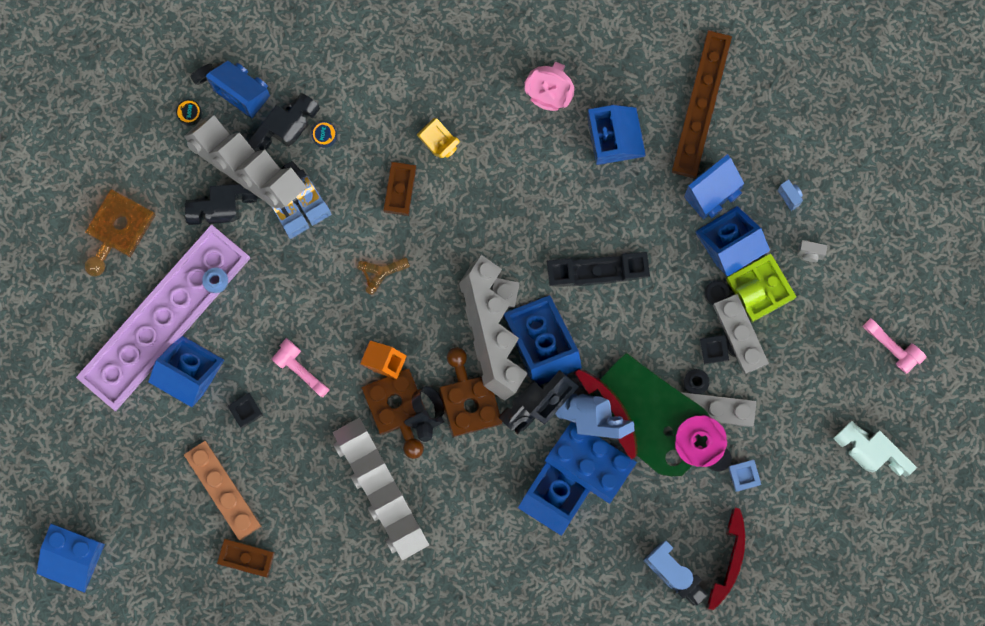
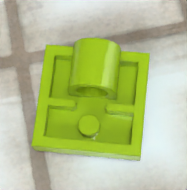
(761, 287)

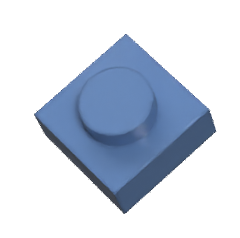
(791, 194)
(744, 475)

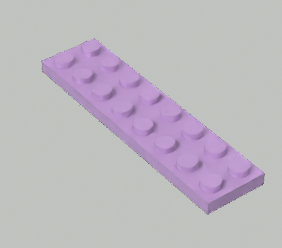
(160, 319)

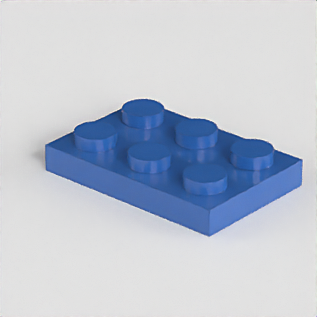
(591, 462)

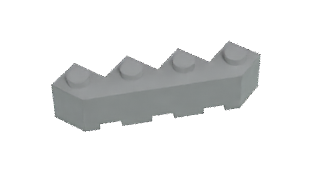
(241, 163)
(492, 340)
(380, 488)

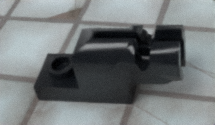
(283, 124)
(221, 206)
(538, 402)

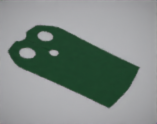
(652, 407)

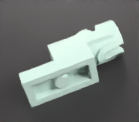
(873, 451)

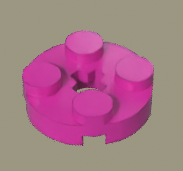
(698, 455)

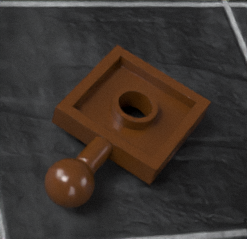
(456, 394)
(390, 419)

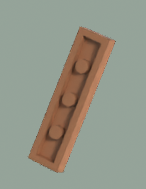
(222, 490)

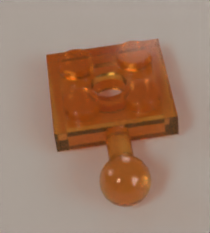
(122, 240)

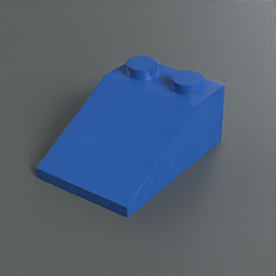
(543, 340)
(553, 499)

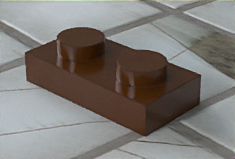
(400, 188)
(246, 558)

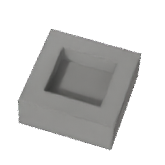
(812, 251)
(507, 290)

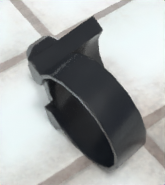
(421, 420)

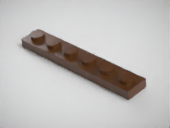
(701, 104)

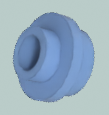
(220, 286)

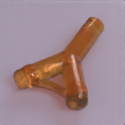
(380, 271)

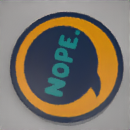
(324, 134)

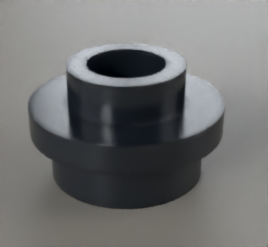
(690, 387)

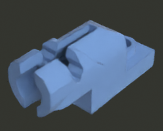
(594, 417)

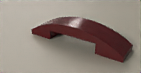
(593, 383)
(737, 529)

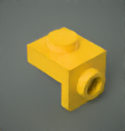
(438, 139)

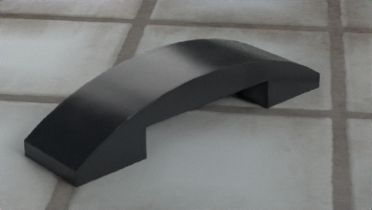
(598, 270)

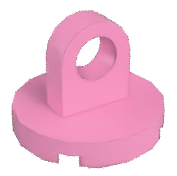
(549, 87)

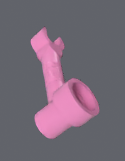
(286, 356)
(907, 358)

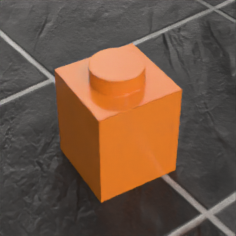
(383, 359)

